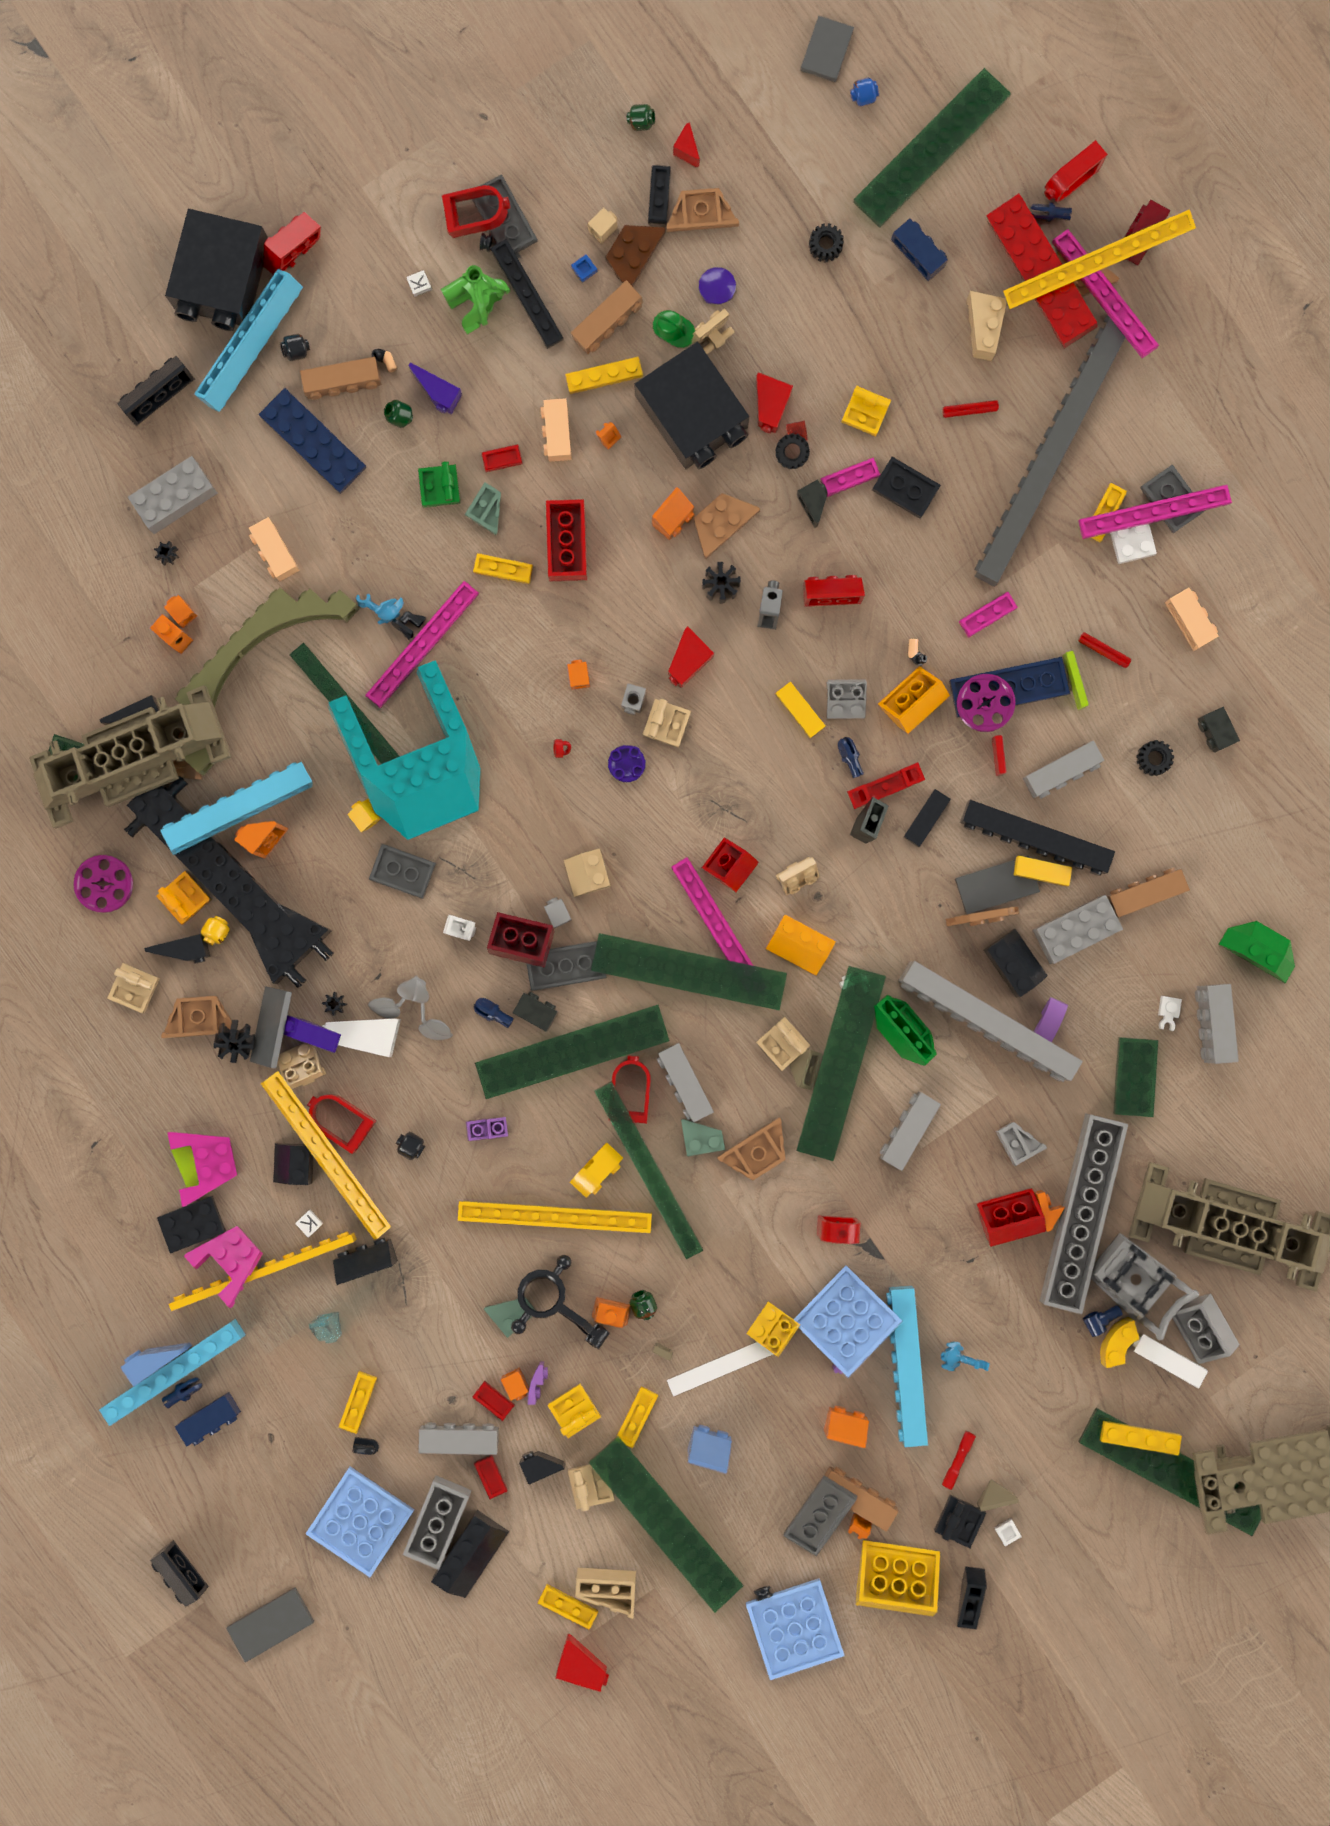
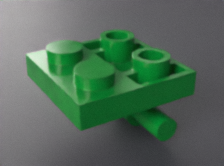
(439, 485)

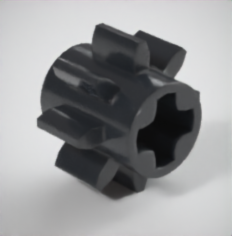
(171, 553)
(337, 999)

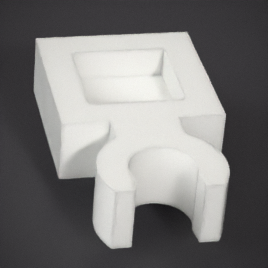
(1169, 1009)

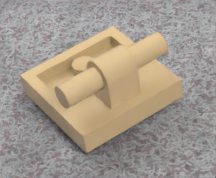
(710, 331)
(666, 723)
(798, 875)
(133, 987)
(783, 1043)
(300, 1065)
(588, 1487)

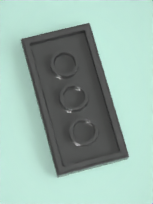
(515, 227)
(993, 887)
(565, 967)
(270, 1027)
(820, 1515)
(270, 1624)

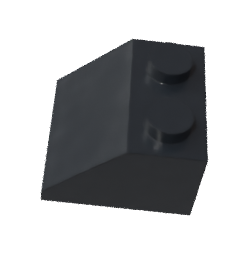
(292, 1164)

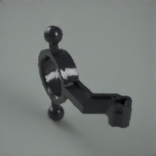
(595, 1335)

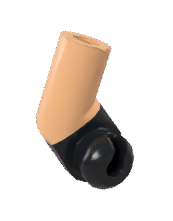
(385, 357)
(914, 654)

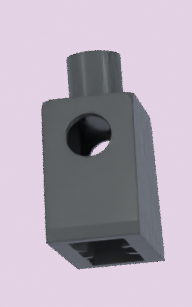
(770, 606)

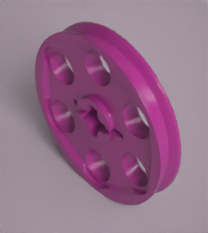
(994, 705)
(97, 876)

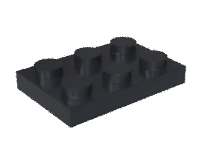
(906, 487)
(191, 1224)

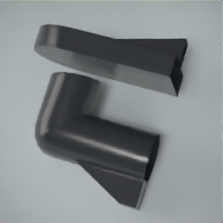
(416, 620)
(365, 1446)

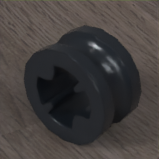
(485, 242)
(763, 1593)

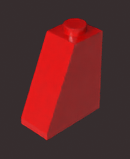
(771, 401)
(689, 658)
(581, 1666)

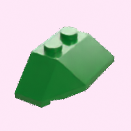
(1261, 948)
(904, 1030)

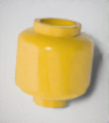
(215, 930)

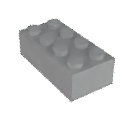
(172, 495)
(1077, 929)
(1216, 1023)
(437, 1522)

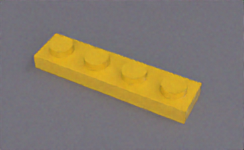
(604, 375)
(1140, 1438)

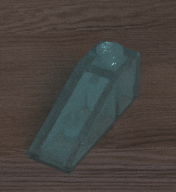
(326, 1327)

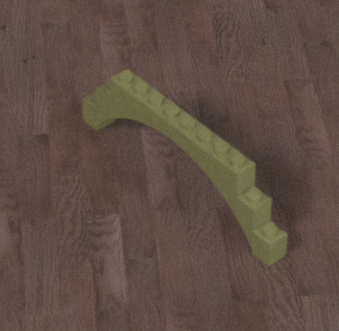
(274, 615)

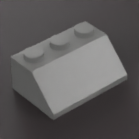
(1205, 1329)

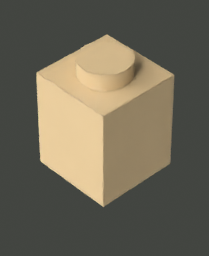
(602, 225)

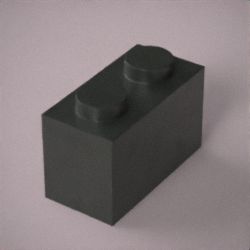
(1218, 729)
(535, 1011)

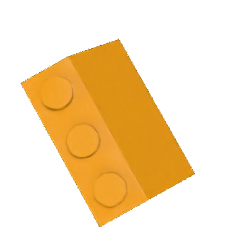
(914, 699)
(800, 945)

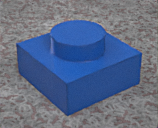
(584, 268)

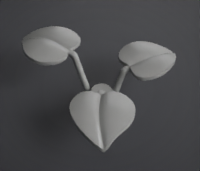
(415, 991)

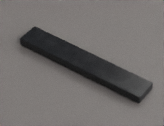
(527, 293)

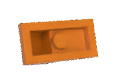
(1051, 1214)

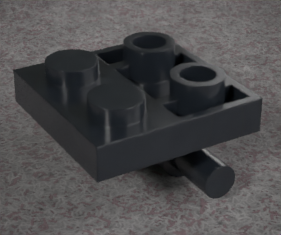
(959, 1521)

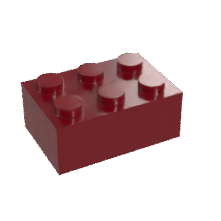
(1146, 217)
(520, 939)

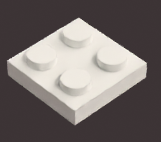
(1133, 543)

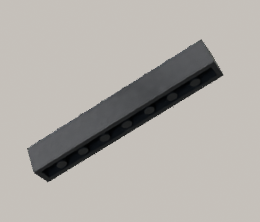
(1037, 837)

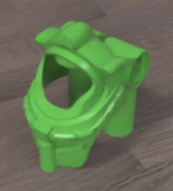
(480, 290)

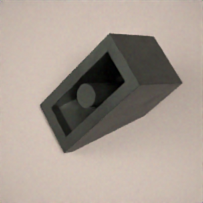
(813, 500)
(869, 821)

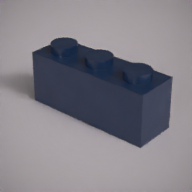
(919, 249)
(208, 1420)

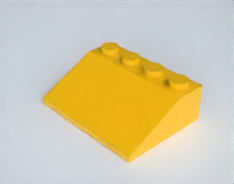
(898, 1578)

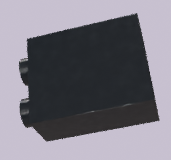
(216, 269)
(693, 407)

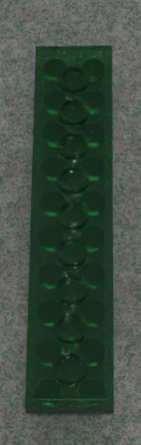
(932, 147)
(689, 971)
(572, 1052)
(840, 1063)
(1166, 1470)
(666, 1524)

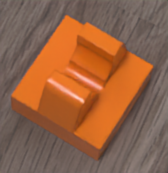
(608, 435)
(860, 1526)

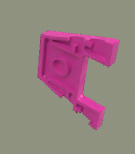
(212, 1160)
(234, 1254)

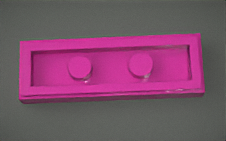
(850, 477)
(988, 614)

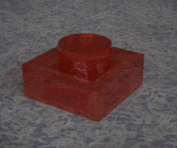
(797, 428)

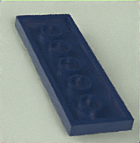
(312, 440)
(1028, 681)

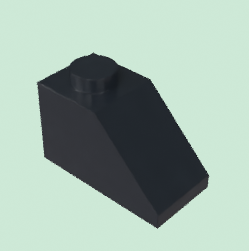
(539, 1466)

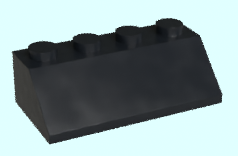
(155, 390)
(469, 1555)

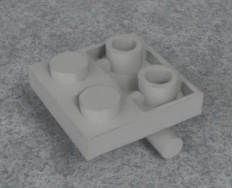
(846, 698)

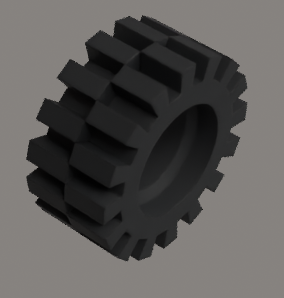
(826, 231)
(801, 443)
(1144, 762)

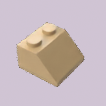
(587, 872)

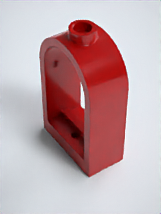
(1075, 172)
(451, 214)
(638, 1117)
(360, 1134)
(844, 1232)

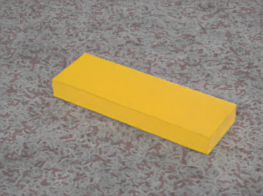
(1110, 502)
(503, 568)
(800, 709)
(1042, 871)
(357, 1402)
(637, 1416)
(568, 1606)

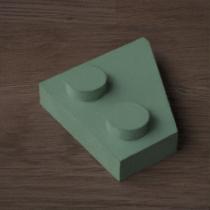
(485, 508)
(701, 1138)
(505, 1313)

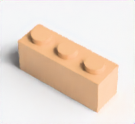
(556, 430)
(273, 549)
(1192, 619)

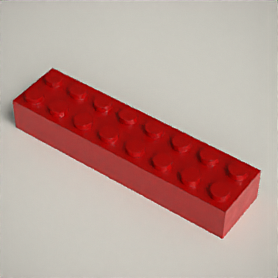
(1034, 256)

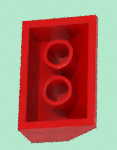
(833, 591)
(1011, 1217)

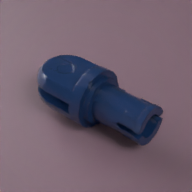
(1051, 212)
(850, 756)
(491, 1012)
(182, 1392)

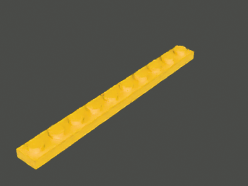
(1100, 259)
(325, 1155)
(554, 1216)
(270, 1267)

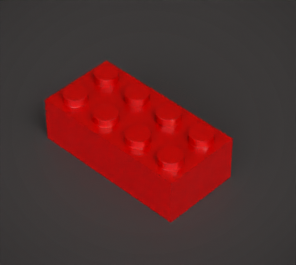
(566, 540)

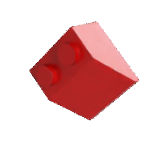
(730, 864)

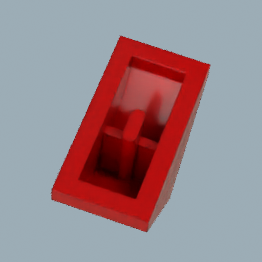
(686, 148)

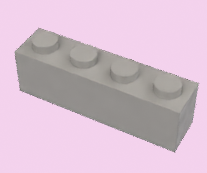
(1063, 769)
(685, 1082)
(910, 1130)
(458, 1439)

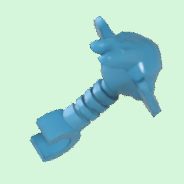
(386, 611)
(953, 1356)

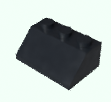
(1016, 963)
(364, 1261)
(179, 1574)

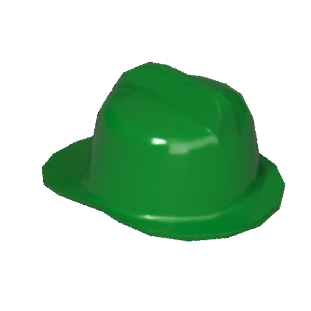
(673, 328)

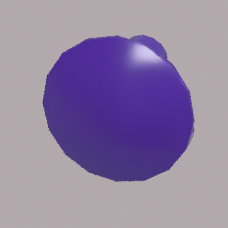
(717, 285)
(626, 763)

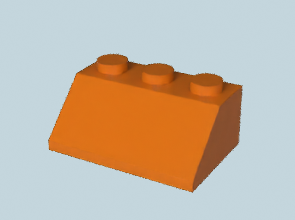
(260, 837)

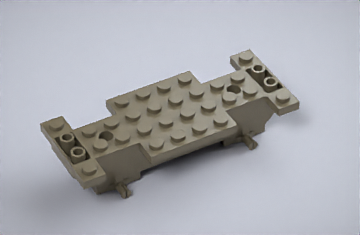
(128, 755)
(1232, 1227)
(1282, 1476)

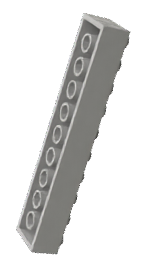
(990, 1021)
(1083, 1214)

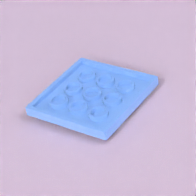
(847, 1321)
(359, 1521)
(795, 1629)

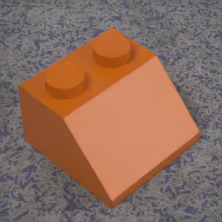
(673, 514)
(846, 1426)

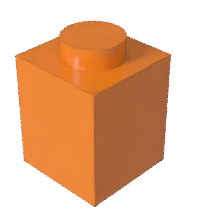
(180, 610)
(578, 675)
(515, 1384)

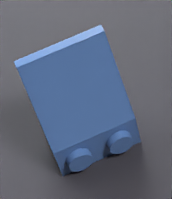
(145, 1363)
(709, 1448)

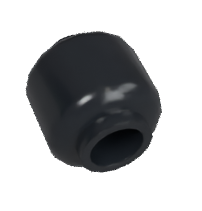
(294, 347)
(410, 1145)

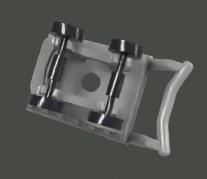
(1113, 1275)

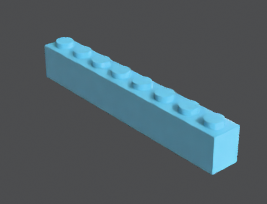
(248, 340)
(236, 808)
(908, 1368)
(172, 1372)

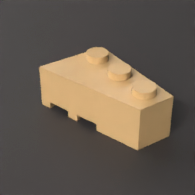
(986, 320)
(608, 1588)

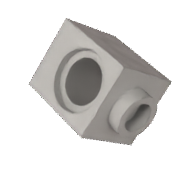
(632, 690)
(557, 912)

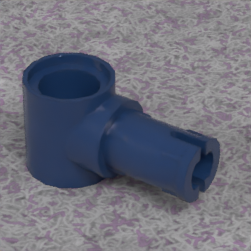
(1098, 1322)

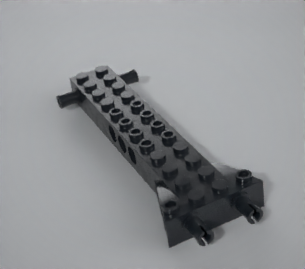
(277, 931)

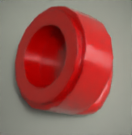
(558, 748)

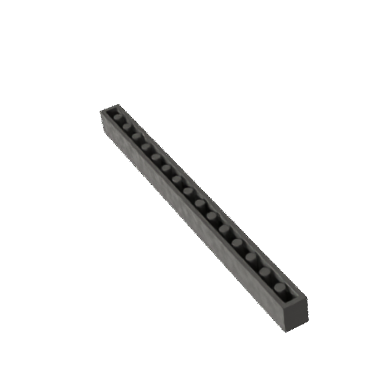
(1050, 453)

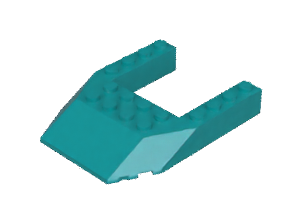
(426, 784)

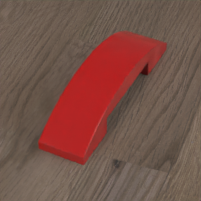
(886, 785)

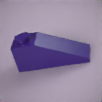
(442, 393)
(311, 1033)

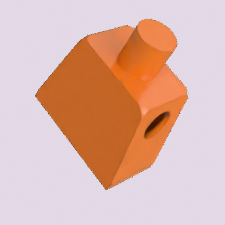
(171, 633)
(611, 1312)

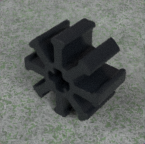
(721, 576)
(234, 1041)

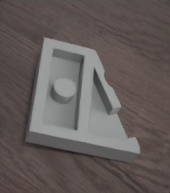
(1018, 1143)

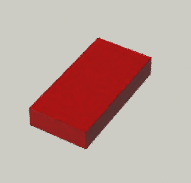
(502, 458)
(999, 755)
(493, 1400)
(490, 1476)

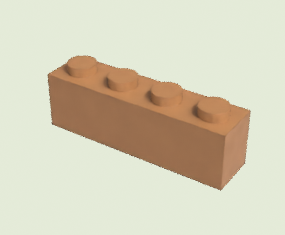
(607, 317)
(340, 378)
(1148, 893)
(868, 1503)

